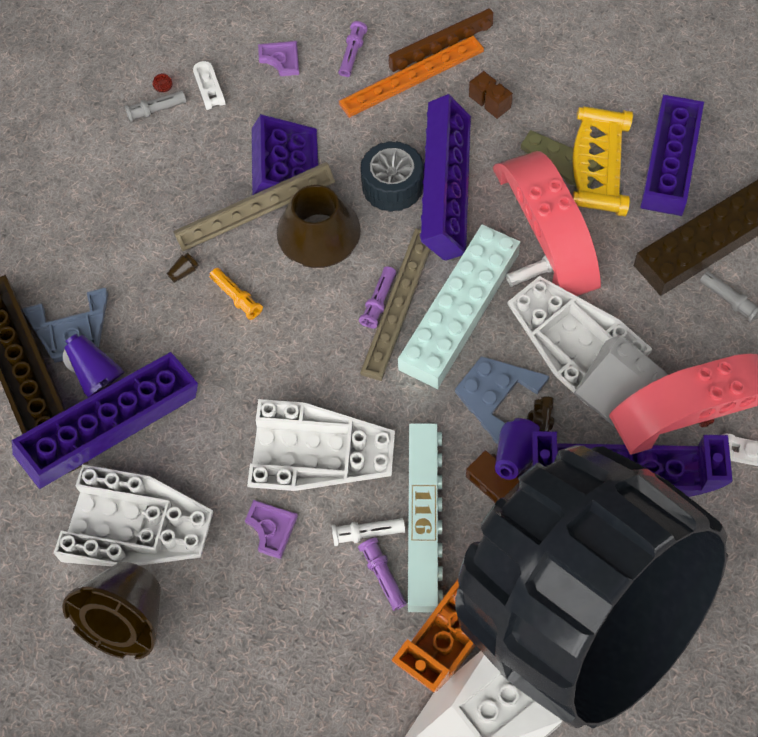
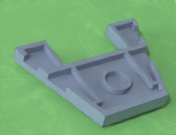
(56, 332)
(489, 385)

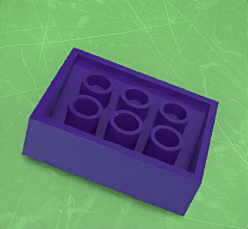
(280, 151)

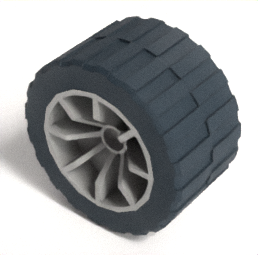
(392, 176)

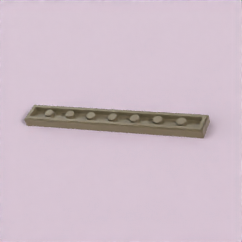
(251, 207)
(396, 309)

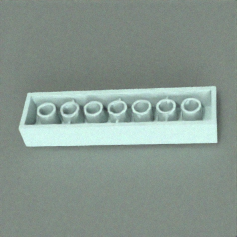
(458, 306)

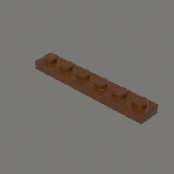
(436, 42)

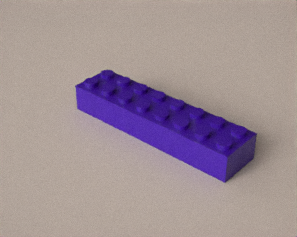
(446, 178)
(103, 420)

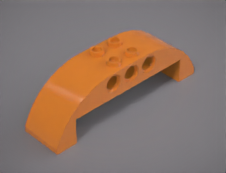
(437, 647)

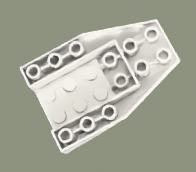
(131, 521)
(482, 704)

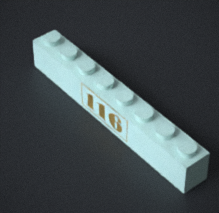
(423, 518)

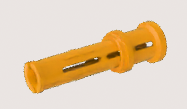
(241, 298)

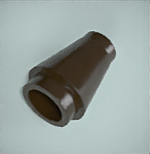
(182, 267)

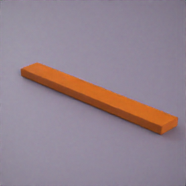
(411, 76)

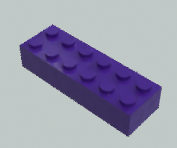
(672, 155)

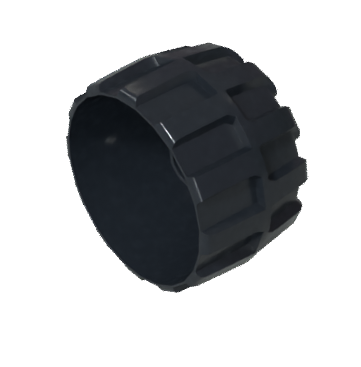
(590, 583)

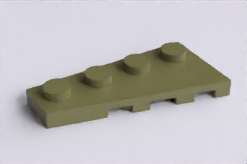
(559, 155)

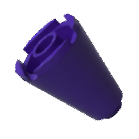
(91, 364)
(514, 447)

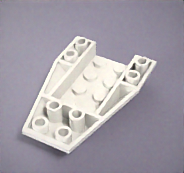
(567, 329)
(315, 448)

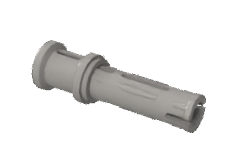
(145, 107)
(739, 302)

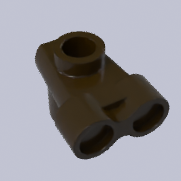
(542, 413)

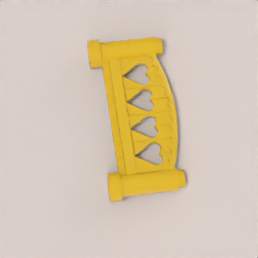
(606, 196)

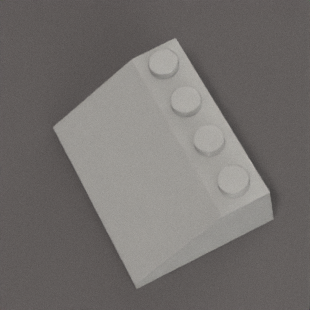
(616, 375)

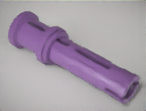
(357, 35)
(375, 305)
(378, 563)

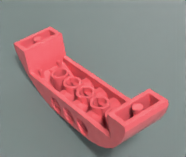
(553, 220)
(687, 399)

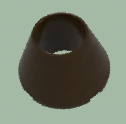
(321, 242)
(117, 610)

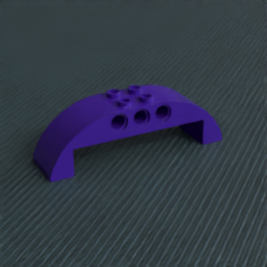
(689, 468)

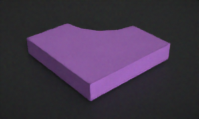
(281, 56)
(272, 526)

